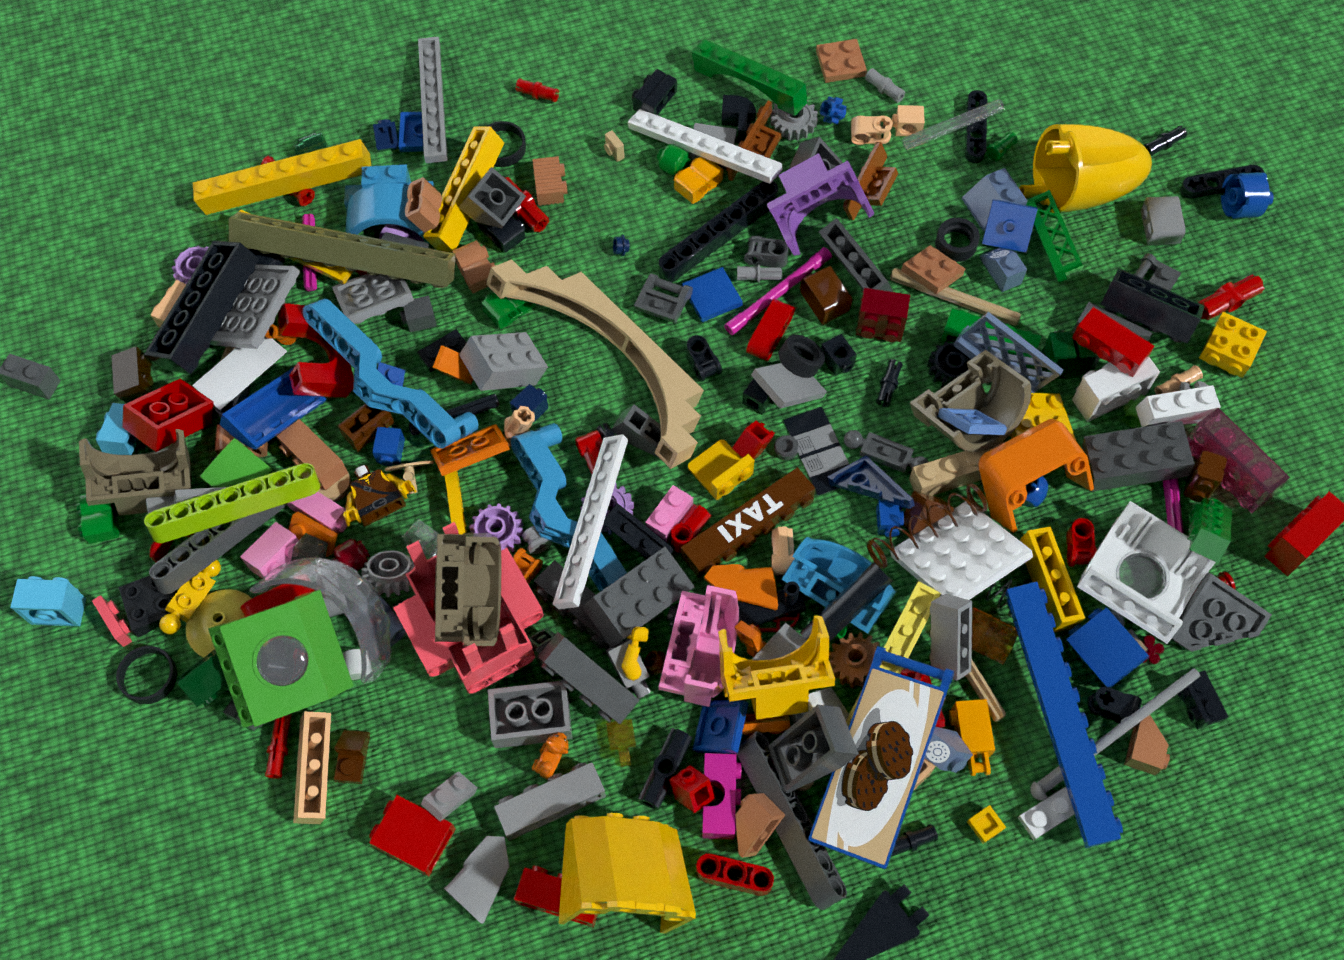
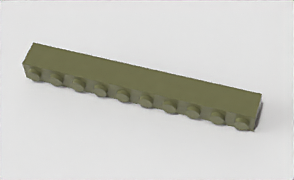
(343, 249)

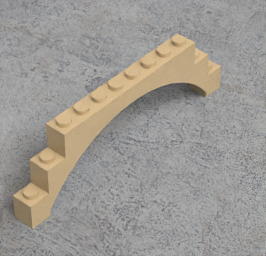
(579, 298)

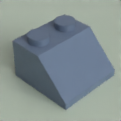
(993, 186)

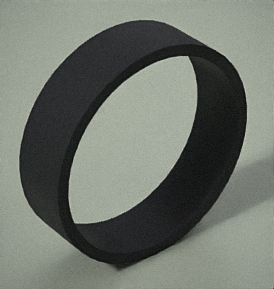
(511, 127)
(133, 655)

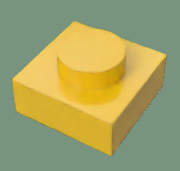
(986, 824)

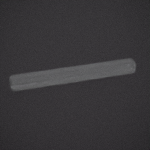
(953, 124)

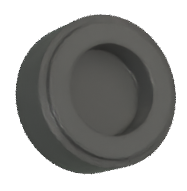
(786, 447)

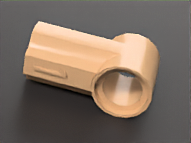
(518, 423)
(782, 550)

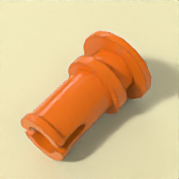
(274, 333)

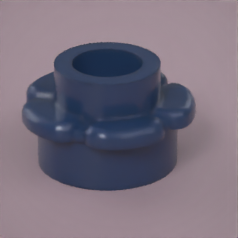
(620, 245)

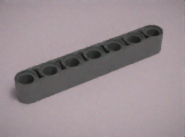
(203, 549)
(809, 859)

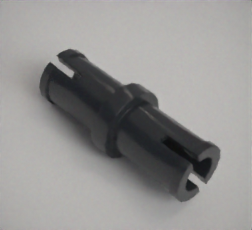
(1166, 140)
(889, 383)
(911, 840)

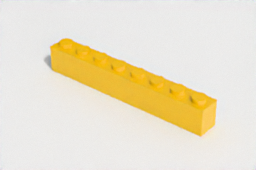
(281, 177)

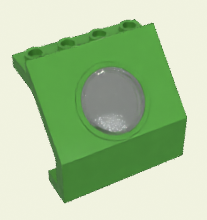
(281, 659)

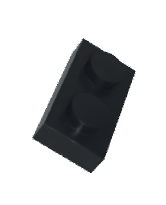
(451, 340)

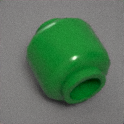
(673, 159)

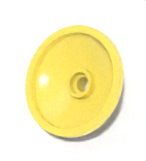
(216, 604)

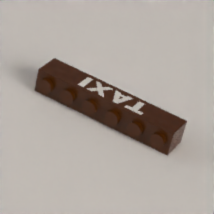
(748, 522)

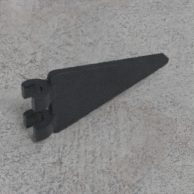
(883, 927)

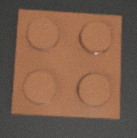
(841, 60)
(933, 269)

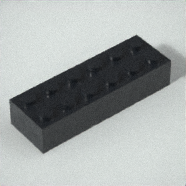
(202, 307)

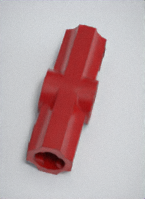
(530, 212)
(1231, 296)

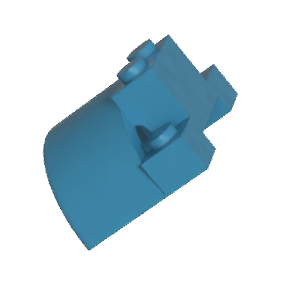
(379, 199)

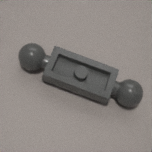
(883, 450)

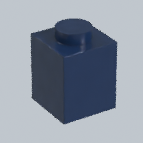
(532, 398)

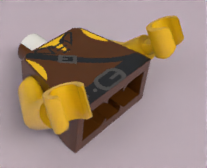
(375, 496)

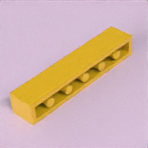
(475, 160)

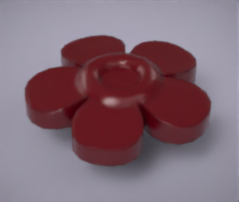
(1153, 650)

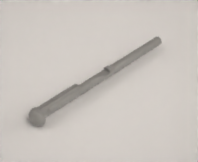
(1055, 777)

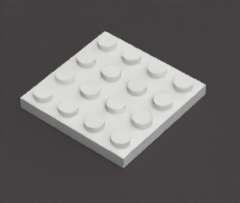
(964, 556)

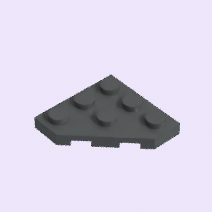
(1218, 616)

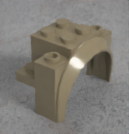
(133, 478)
(468, 588)

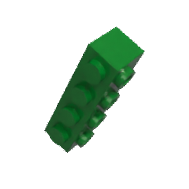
(1210, 529)

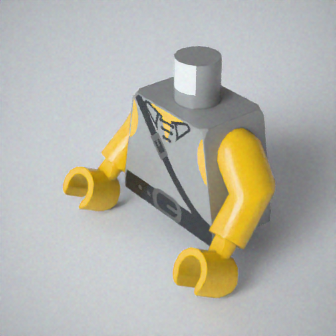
(628, 663)

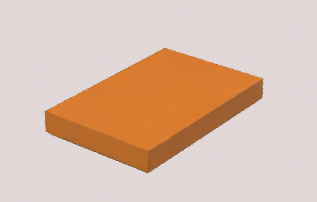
(470, 449)

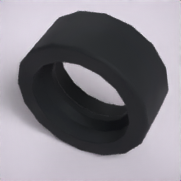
(962, 226)
(794, 362)

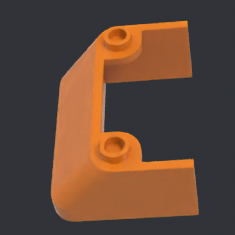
(1025, 459)

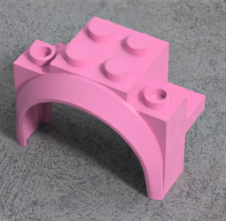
(693, 649)

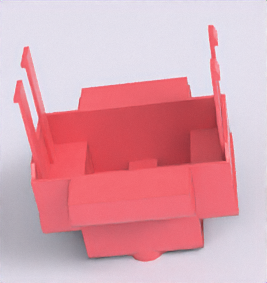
(474, 664)

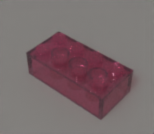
(1248, 470)

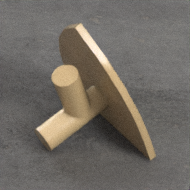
(409, 471)

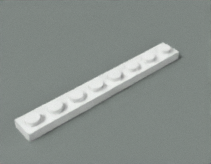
(705, 146)
(590, 523)

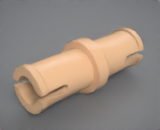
(1173, 385)

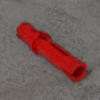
(277, 748)

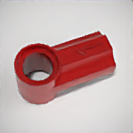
(589, 448)
(689, 526)

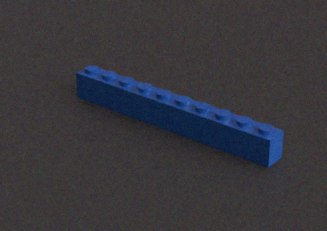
(1062, 716)

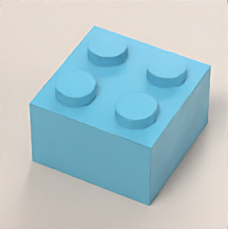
(48, 601)

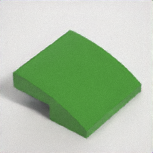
(234, 466)

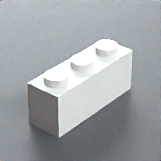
(1177, 406)

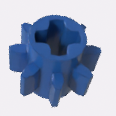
(833, 110)

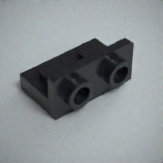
(1202, 702)

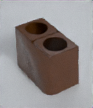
(825, 295)

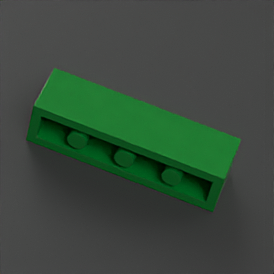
(960, 319)

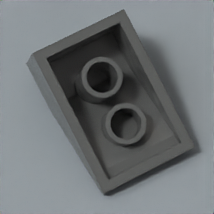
(812, 747)

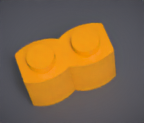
(698, 179)

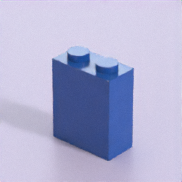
(1107, 647)

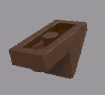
(352, 755)

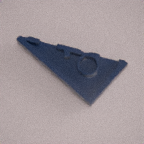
(869, 480)

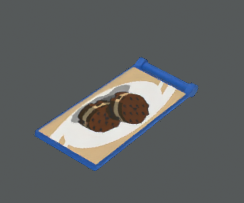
(892, 735)

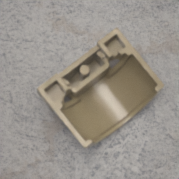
(1005, 401)

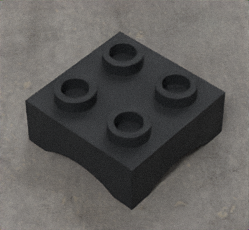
(144, 605)

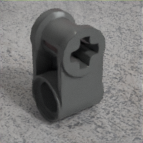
(766, 252)

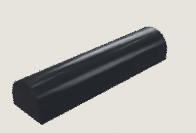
(851, 601)

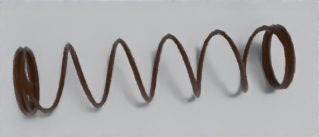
(870, 543)

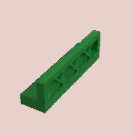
(1047, 241)

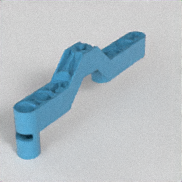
(375, 388)
(546, 514)

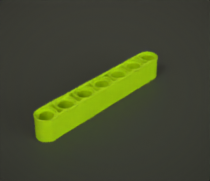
(232, 503)

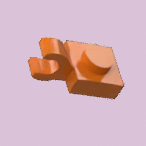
(750, 637)

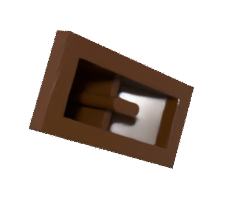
(922, 504)

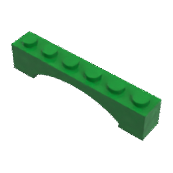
(782, 89)

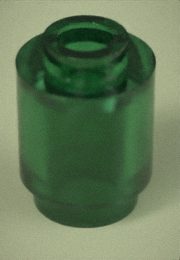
(310, 143)

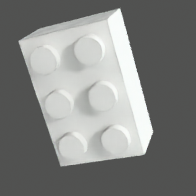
(1111, 388)

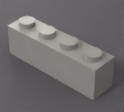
(549, 801)

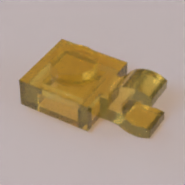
(621, 738)

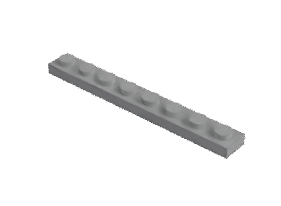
(432, 100)

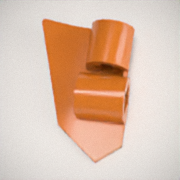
(751, 585)

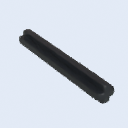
(474, 407)

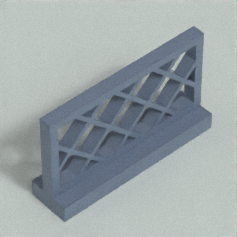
(972, 344)

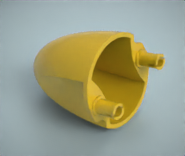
(1086, 166)

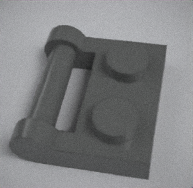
(1163, 275)
(661, 304)

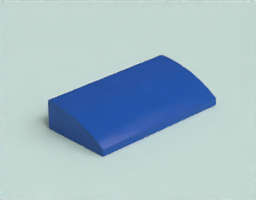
(268, 412)

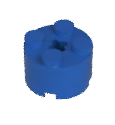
(1246, 195)

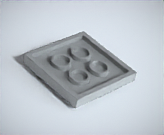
(371, 296)

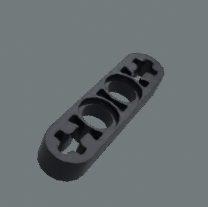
(979, 126)
(1219, 177)

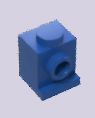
(887, 517)

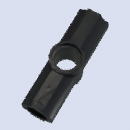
(657, 782)

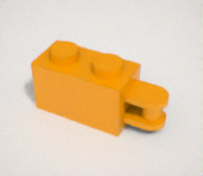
(974, 727)

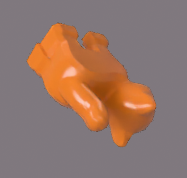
(550, 755)

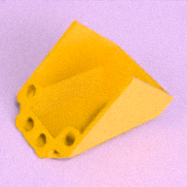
(627, 864)

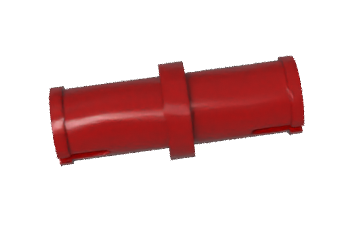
(537, 90)

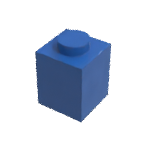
(388, 446)

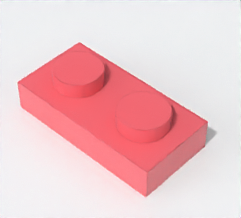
(117, 627)

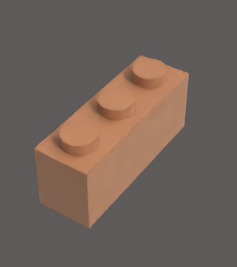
(307, 447)

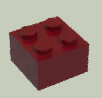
(882, 315)

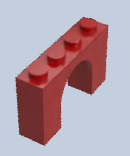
(315, 379)

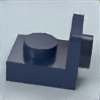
(386, 135)

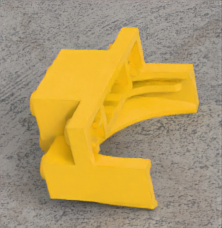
(781, 683)

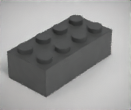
(1138, 455)
(637, 596)

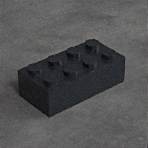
(1152, 306)

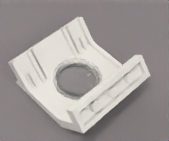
(1145, 572)

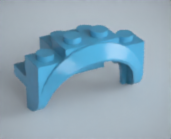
(826, 570)

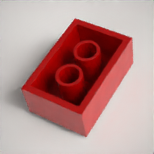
(162, 411)
(1306, 533)

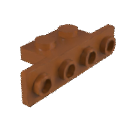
(759, 137)
(874, 180)

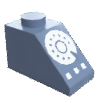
(1004, 267)
(948, 750)

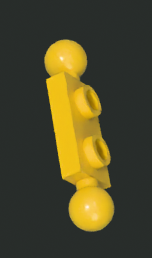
(189, 598)

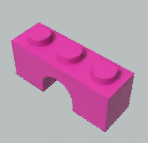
(720, 820)

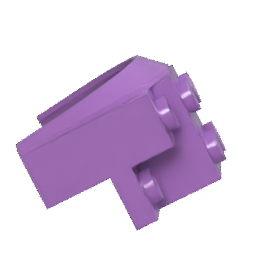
(809, 187)

